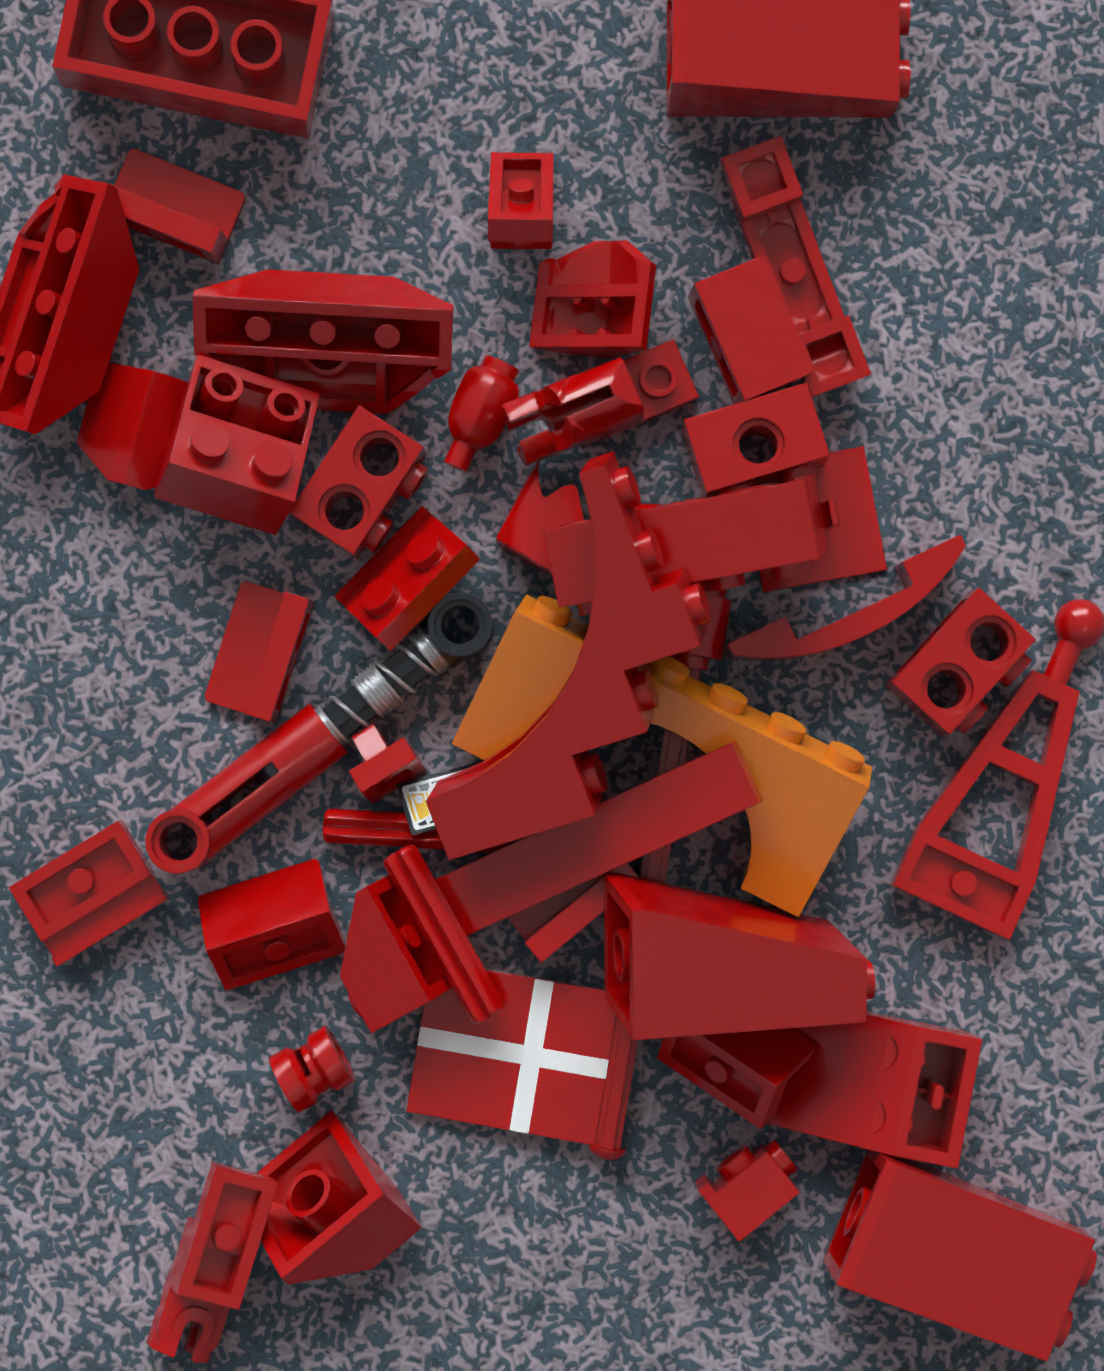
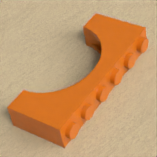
(804, 783)

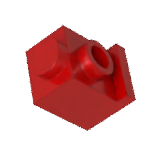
(750, 1187)

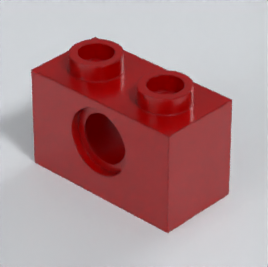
(782, 417)

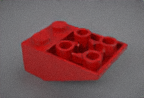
(885, 1088)

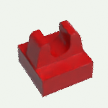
(383, 764)

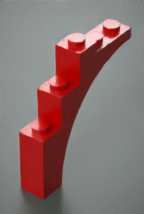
(634, 619)

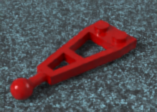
(961, 879)

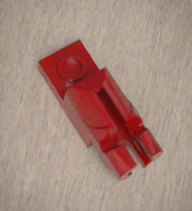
(601, 402)
(212, 1261)

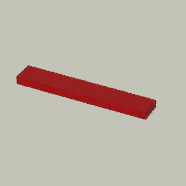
(618, 833)

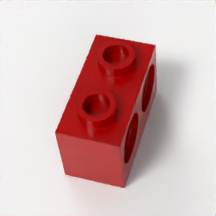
(344, 475)
(951, 653)

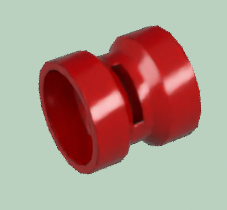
(312, 1069)

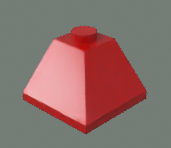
(332, 1207)

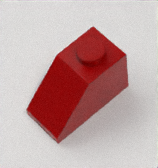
(387, 958)

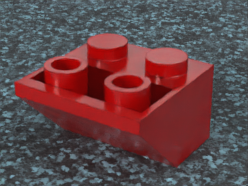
(237, 445)

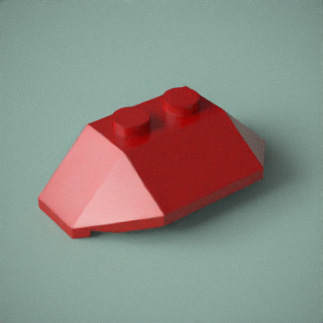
(63, 302)
(329, 333)

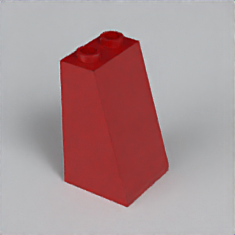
(786, 58)
(723, 965)
(959, 1254)

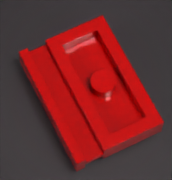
(407, 578)
(89, 892)

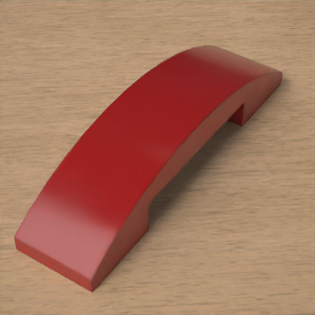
(777, 228)
(918, 578)

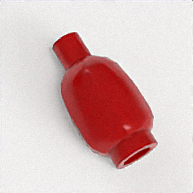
(476, 409)

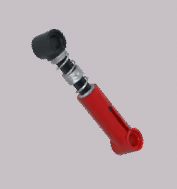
(312, 740)

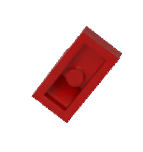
(520, 201)

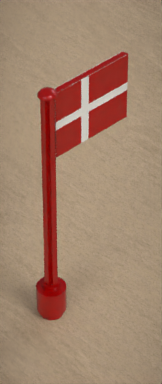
(556, 1050)

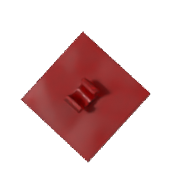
(848, 523)

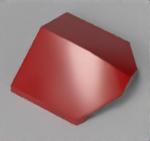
(594, 301)
(131, 424)

